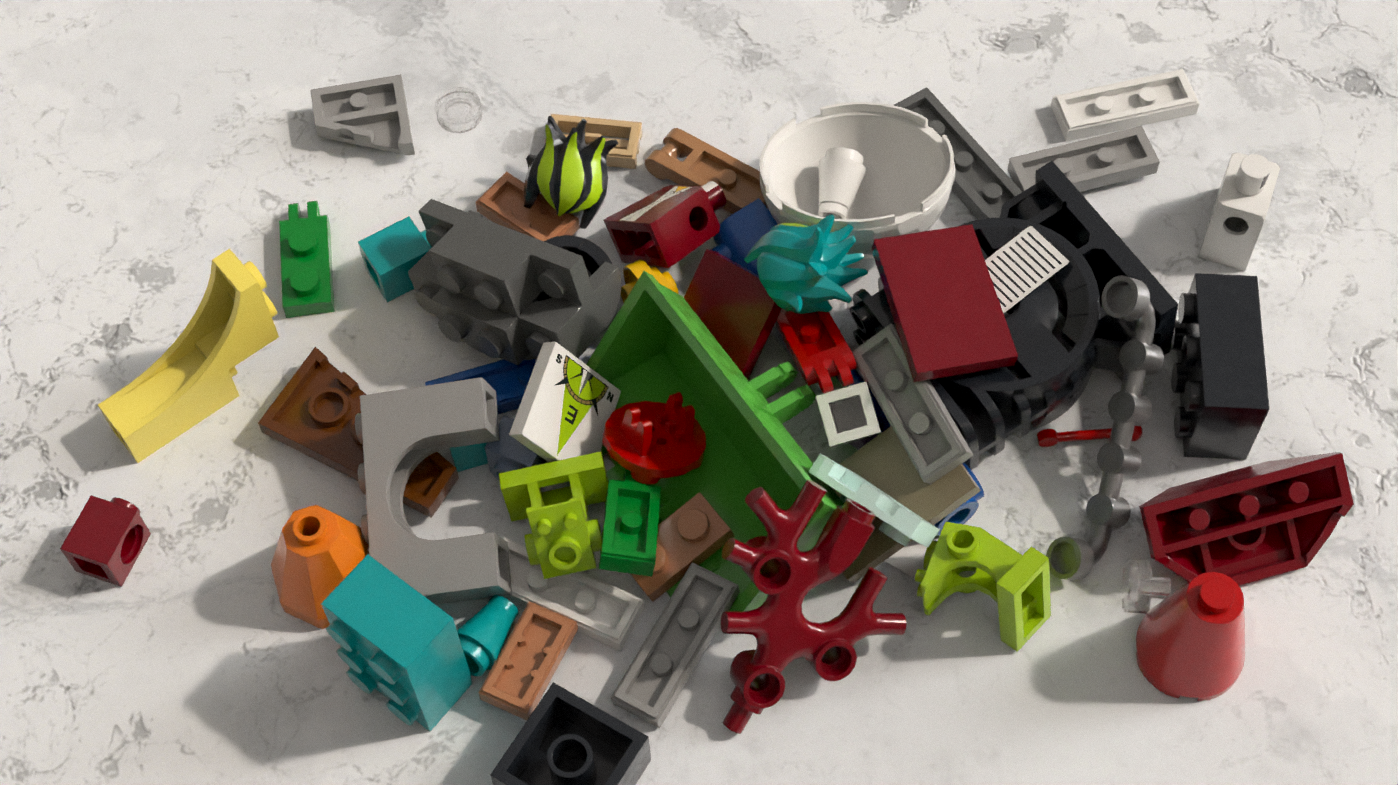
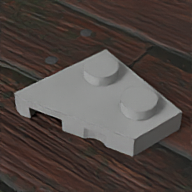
(365, 114)

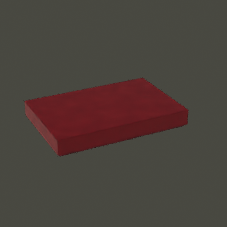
(943, 303)

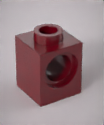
(106, 539)

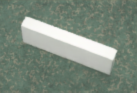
(1124, 105)
(596, 606)

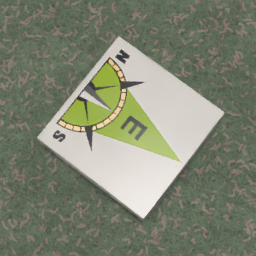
(563, 406)

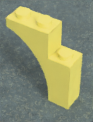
(199, 366)

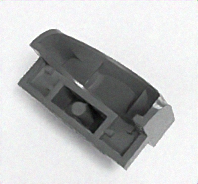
(485, 285)

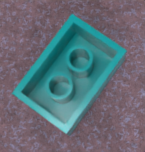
(397, 644)

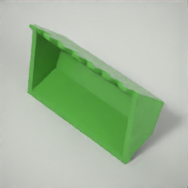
(666, 349)

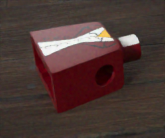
(666, 224)

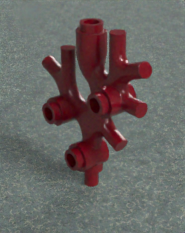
(787, 577)

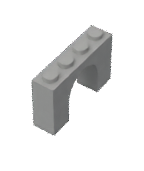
(397, 435)

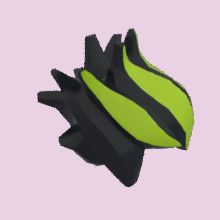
(569, 172)

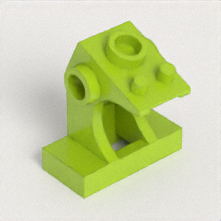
(559, 519)
(1011, 579)

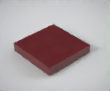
(733, 308)

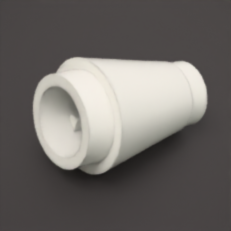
(839, 181)

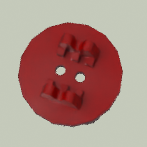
(655, 439)

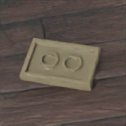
(892, 471)

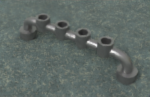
(1129, 301)

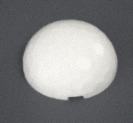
(904, 179)

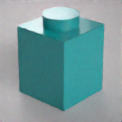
(392, 254)

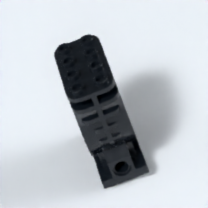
(994, 401)

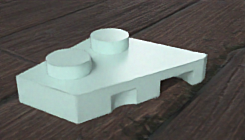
(898, 521)

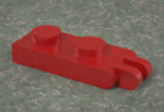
(817, 348)

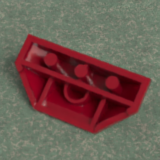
(1249, 518)

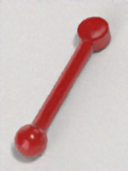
(1051, 437)

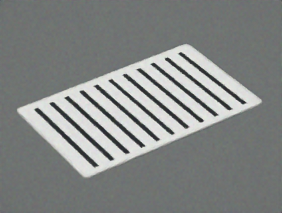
(1023, 266)

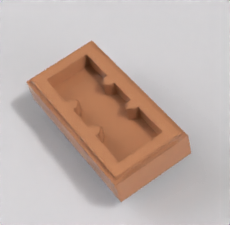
(505, 206)
(528, 661)

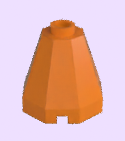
(313, 559)

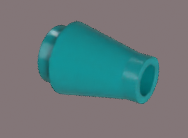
(486, 633)

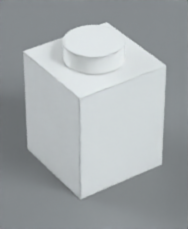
(848, 414)

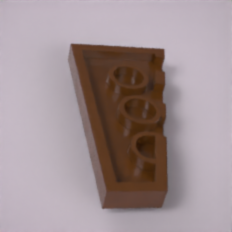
(318, 419)

